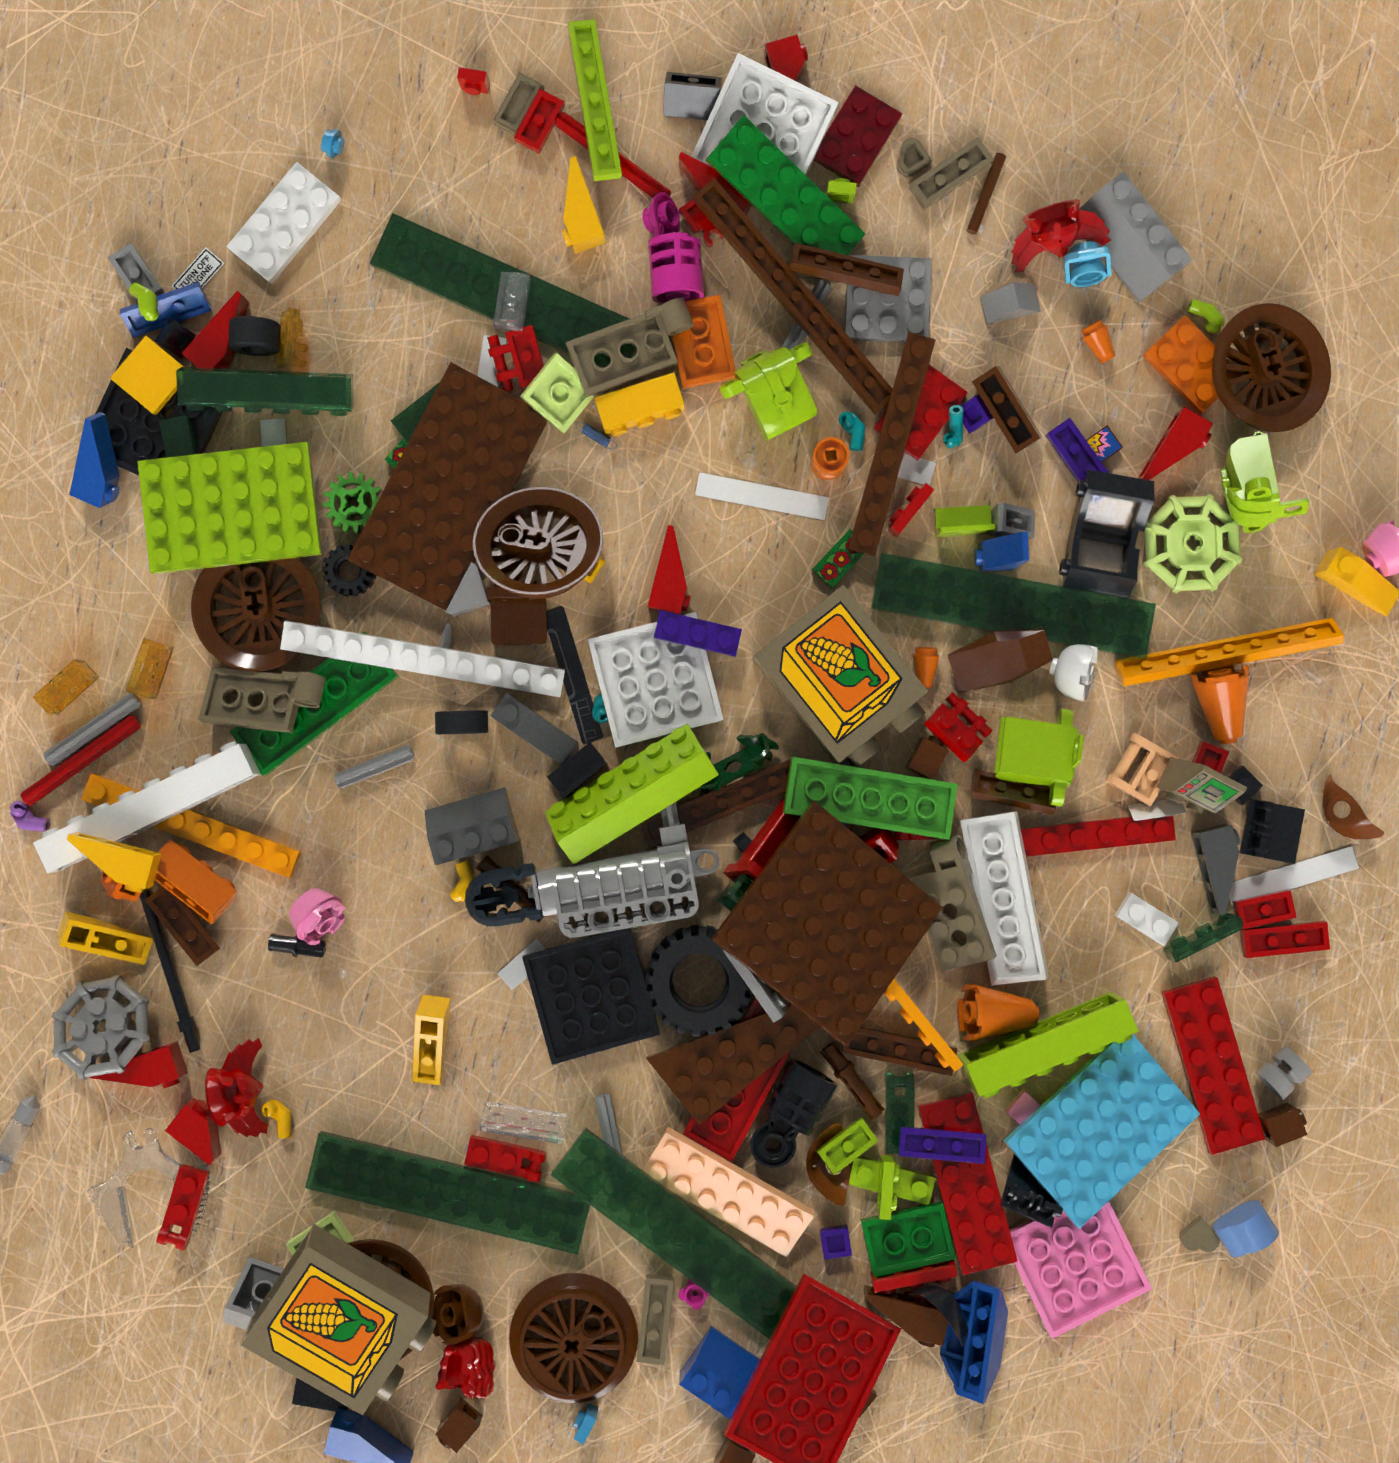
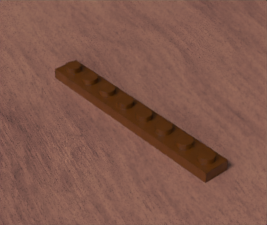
(891, 444)

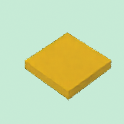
(148, 375)

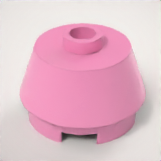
(1382, 549)
(316, 914)

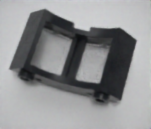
(1105, 532)

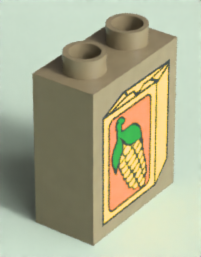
(842, 678)
(340, 1321)

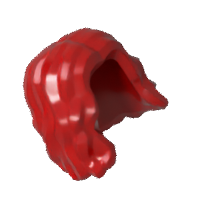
(468, 1367)

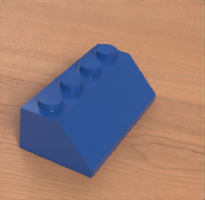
(718, 1371)

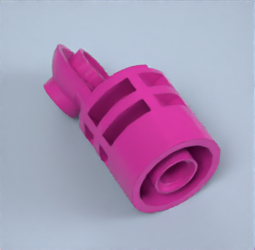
(672, 254)

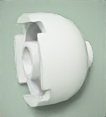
(1075, 671)

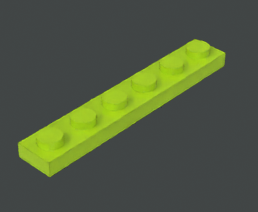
(594, 100)

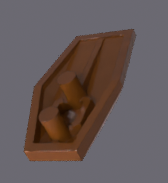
(999, 658)

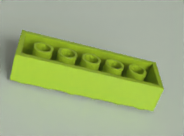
(630, 793)
(1048, 1044)

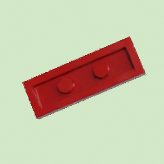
(1285, 939)
(915, 1277)

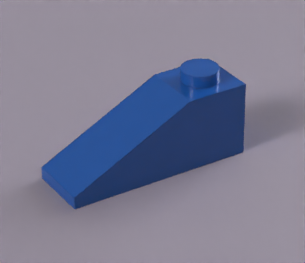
(96, 467)
(1002, 553)
(363, 1441)

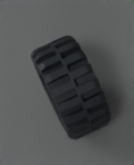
(671, 1007)

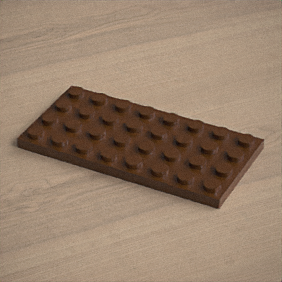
(450, 473)

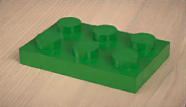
(908, 1240)

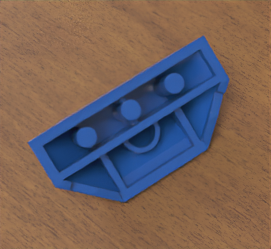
(979, 1361)

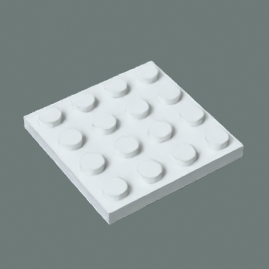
(778, 106)
(652, 684)

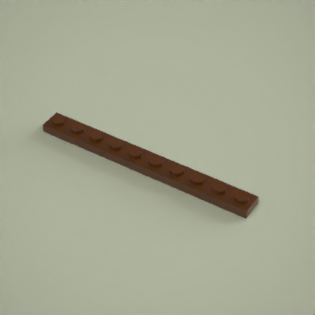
(793, 295)

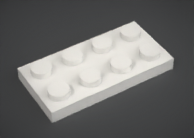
(284, 223)

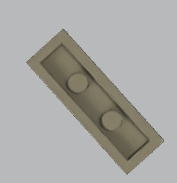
(951, 173)
(655, 1319)

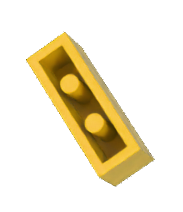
(640, 404)

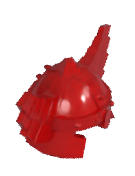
(1055, 230)
(234, 1091)

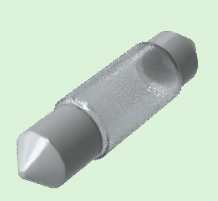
(17, 1132)

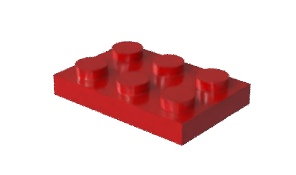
(932, 411)

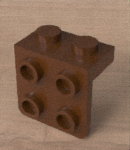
(517, 618)

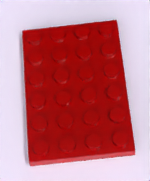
(812, 1378)

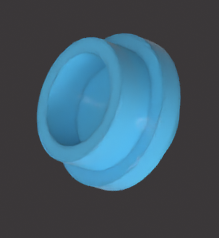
(332, 143)

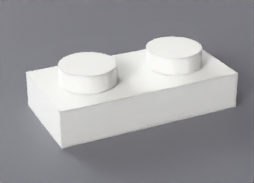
(1146, 919)

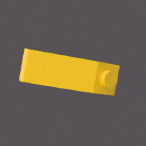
(580, 217)
(1357, 579)
(121, 862)
(103, 938)
(430, 1039)

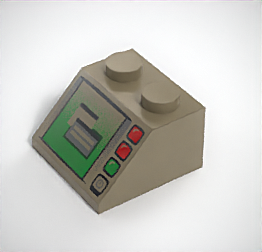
(1198, 786)

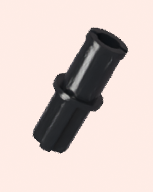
(295, 946)

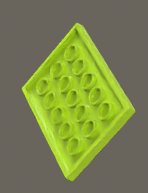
(229, 507)

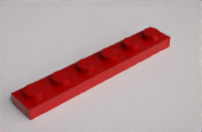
(1096, 835)

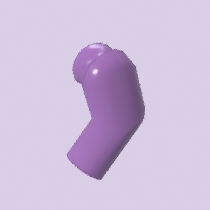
(25, 818)

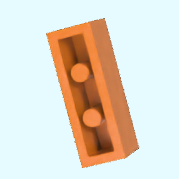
(194, 882)

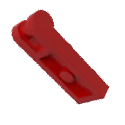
(504, 1158)
(183, 1206)

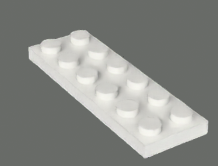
(1005, 897)

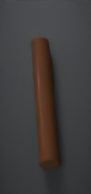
(986, 193)

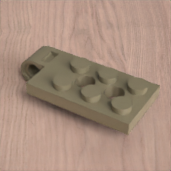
(648, 335)
(280, 702)
(954, 886)

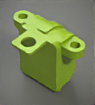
(774, 389)
(1252, 485)
(1039, 753)

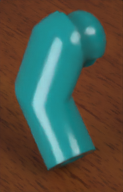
(854, 428)
(955, 434)
(599, 712)

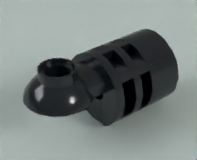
(792, 1111)

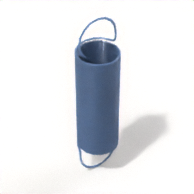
(596, 435)

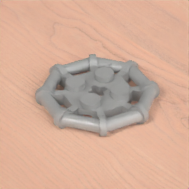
(85, 1023)

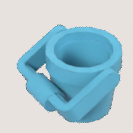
(1086, 264)

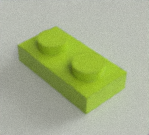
(847, 1146)
(887, 1176)

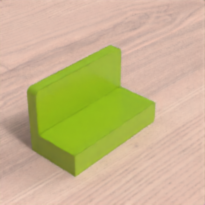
(963, 521)

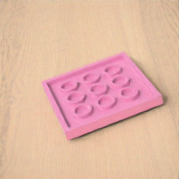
(1076, 1270)

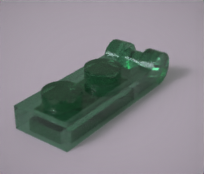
(1203, 937)
(898, 1109)

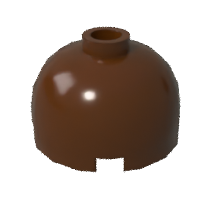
(457, 1313)

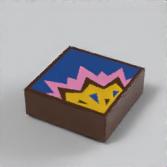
(1104, 443)

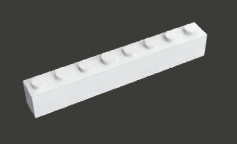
(151, 805)

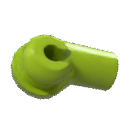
(146, 301)
(1210, 312)

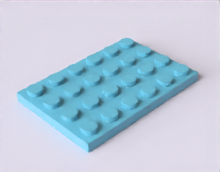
(1101, 1128)

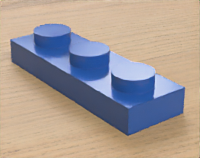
(176, 304)

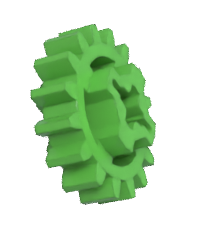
(346, 511)

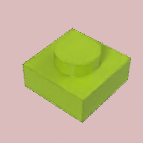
(841, 190)

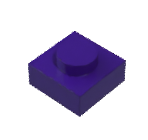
(975, 414)
(835, 1242)

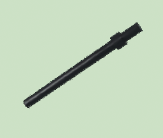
(186, 1023)

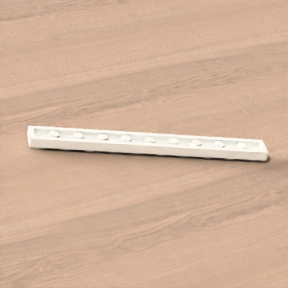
(422, 658)

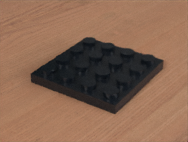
(137, 431)
(590, 995)

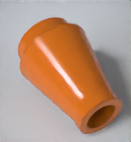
(1098, 340)
(925, 664)

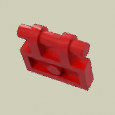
(525, 356)
(955, 733)

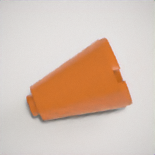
(1223, 700)
(993, 1012)

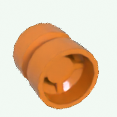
(829, 458)

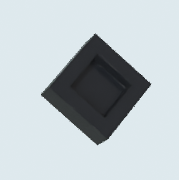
(175, 337)
(1245, 778)

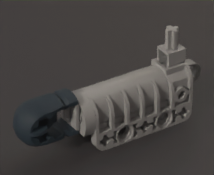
(600, 887)

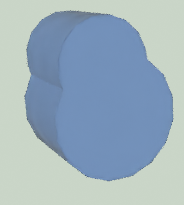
(1246, 1229)

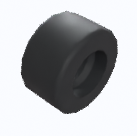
(254, 336)

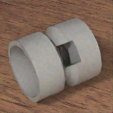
(1276, 1080)

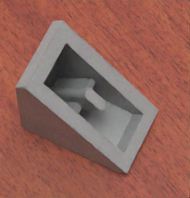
(1010, 302)
(1012, 519)
(470, 594)

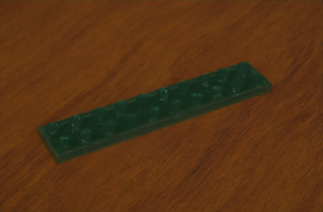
(474, 280)
(1012, 603)
(448, 1192)
(675, 1231)

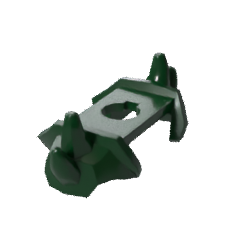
(751, 757)

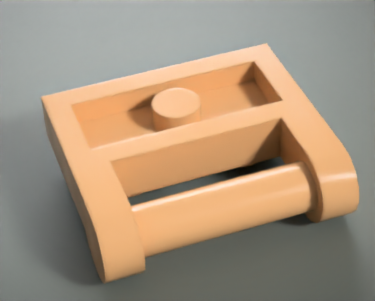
(1148, 774)

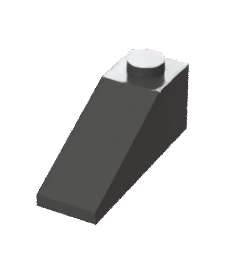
(534, 728)
(1217, 859)

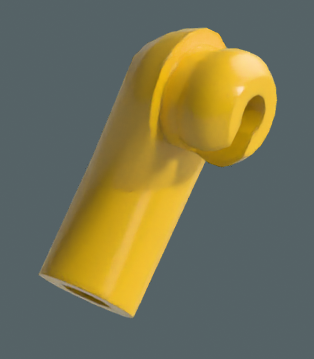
(466, 875)
(281, 1114)

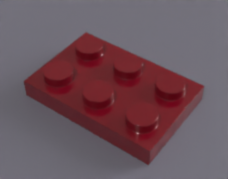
(857, 136)

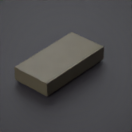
(517, 103)

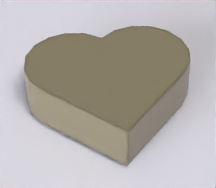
(912, 158)
(1199, 1236)

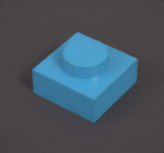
(584, 1422)

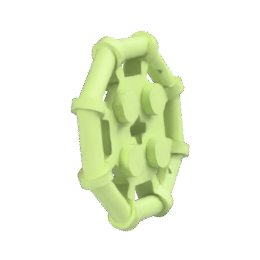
(1181, 555)

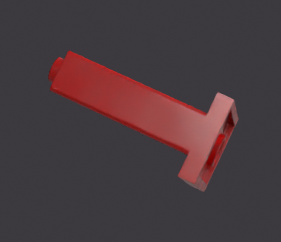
(763, 844)

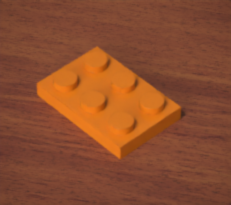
(705, 348)
(1185, 362)

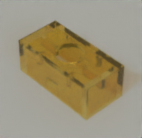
(155, 659)
(57, 692)

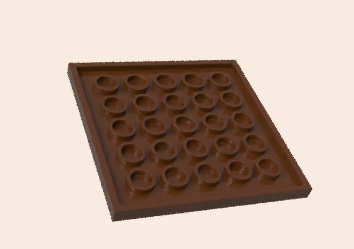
(827, 923)

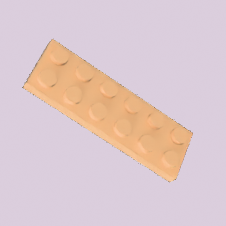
(728, 1192)

